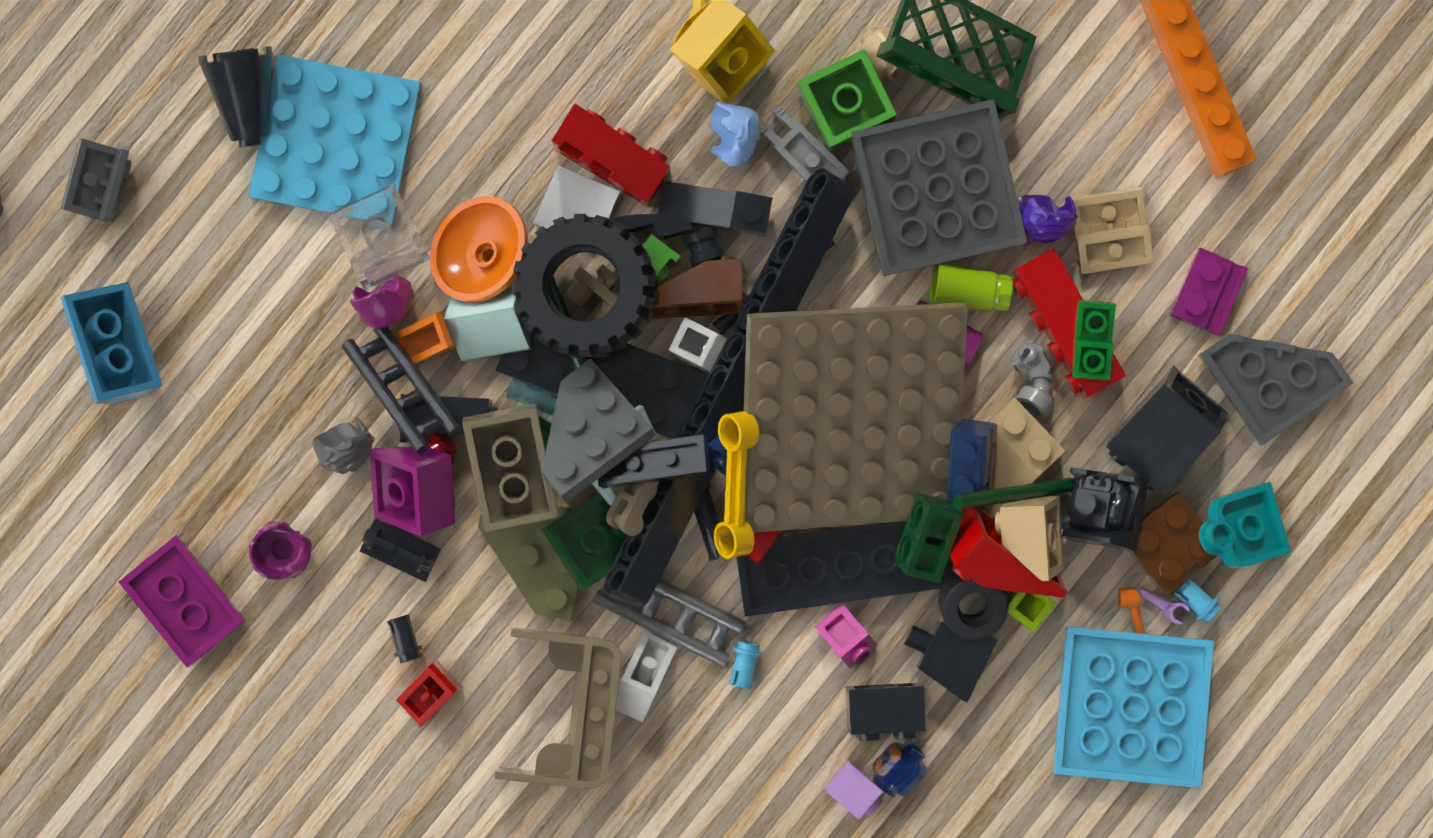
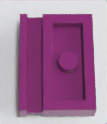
(1208, 291)

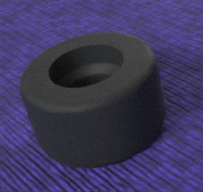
(976, 625)

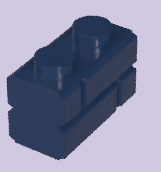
(971, 457)

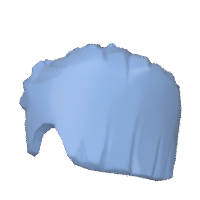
(738, 133)

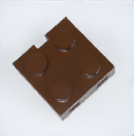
(1170, 544)

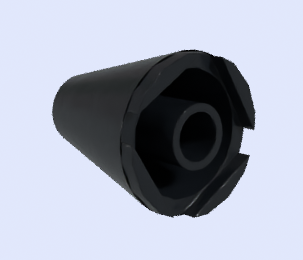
(241, 91)

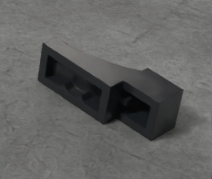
(717, 208)

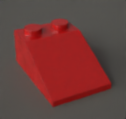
(984, 559)

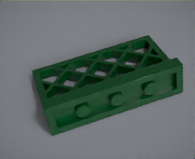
(954, 76)

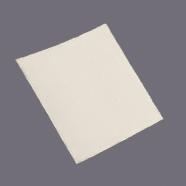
(574, 194)

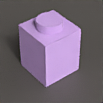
(854, 791)

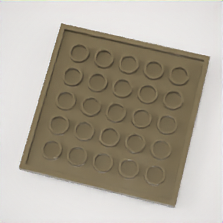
(851, 412)

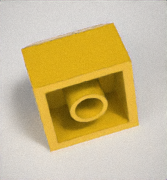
(720, 48)

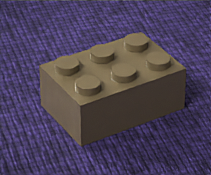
(507, 466)

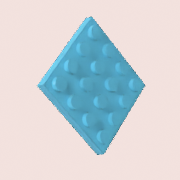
(332, 135)
(1133, 707)

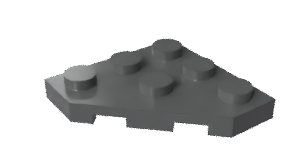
(1273, 381)
(590, 431)

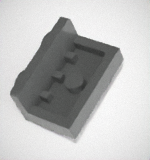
(96, 180)

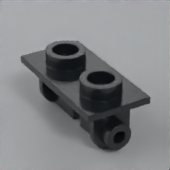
(399, 550)

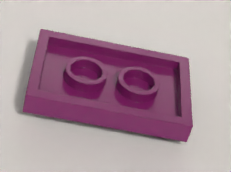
(182, 601)

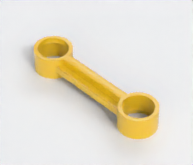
(737, 434)

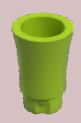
(973, 287)

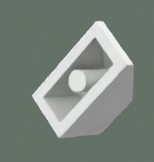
(644, 675)

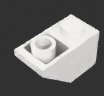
(697, 345)

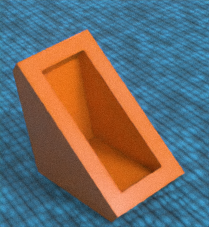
(426, 338)

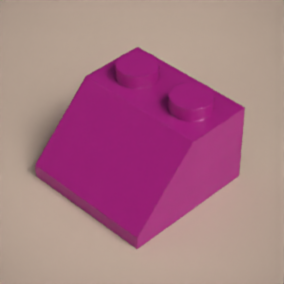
(412, 489)

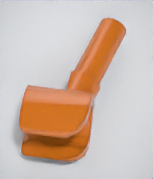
(1130, 598)

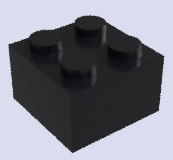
(885, 709)

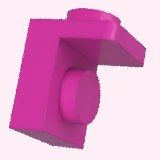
(846, 636)

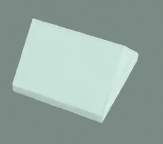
(487, 327)

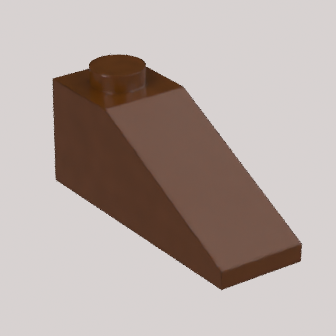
(704, 290)

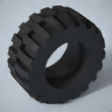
(545, 256)

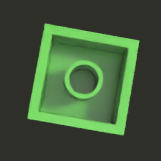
(846, 99)

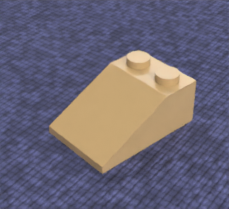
(1021, 449)

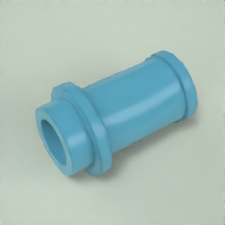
(1198, 600)
(744, 664)

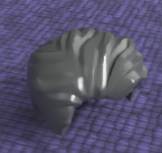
(343, 447)

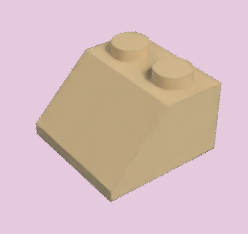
(1033, 534)

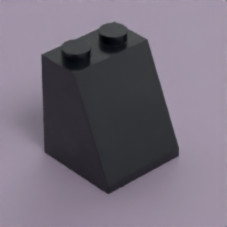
(1167, 431)

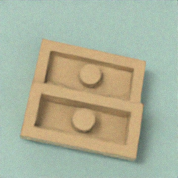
(1112, 231)

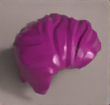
(386, 304)
(279, 551)

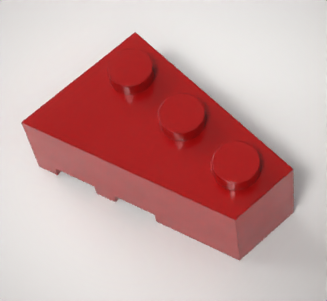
(611, 154)

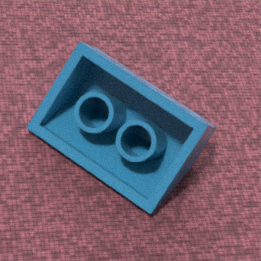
(112, 343)

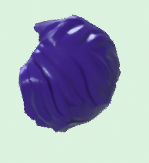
(1044, 219)

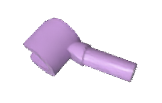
(1163, 604)

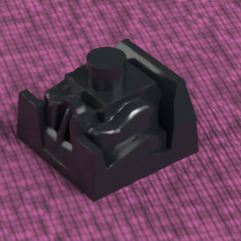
(1105, 509)

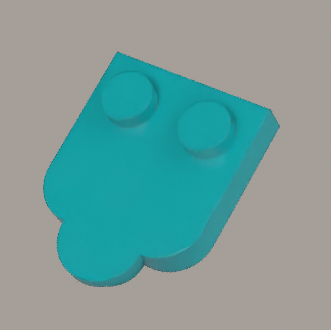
(1245, 527)

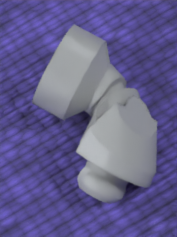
(1033, 366)

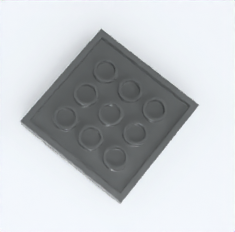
(938, 187)

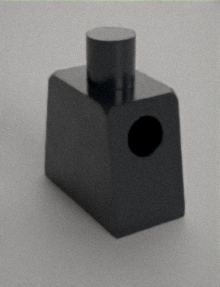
(951, 659)

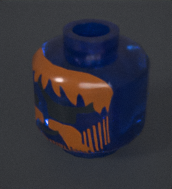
(899, 769)

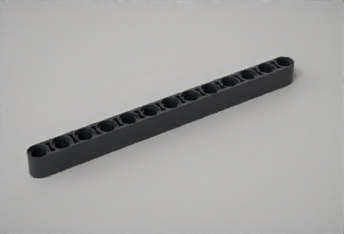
(777, 289)

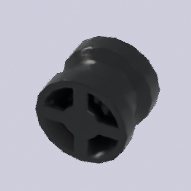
(703, 246)

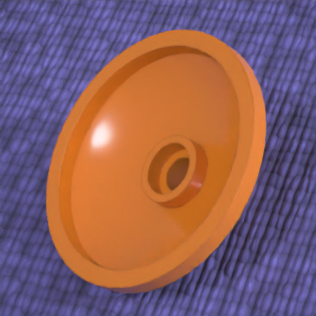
(467, 242)

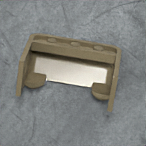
(587, 755)

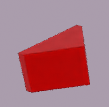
(429, 693)

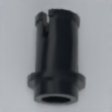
(404, 639)

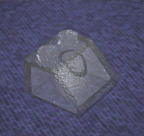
(379, 236)

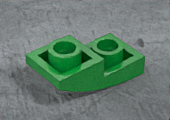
(1093, 339)

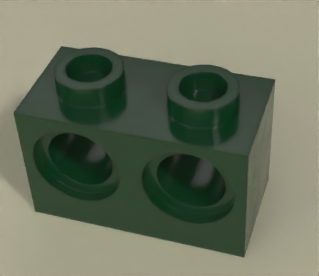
(928, 537)

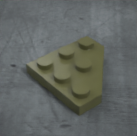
(535, 566)

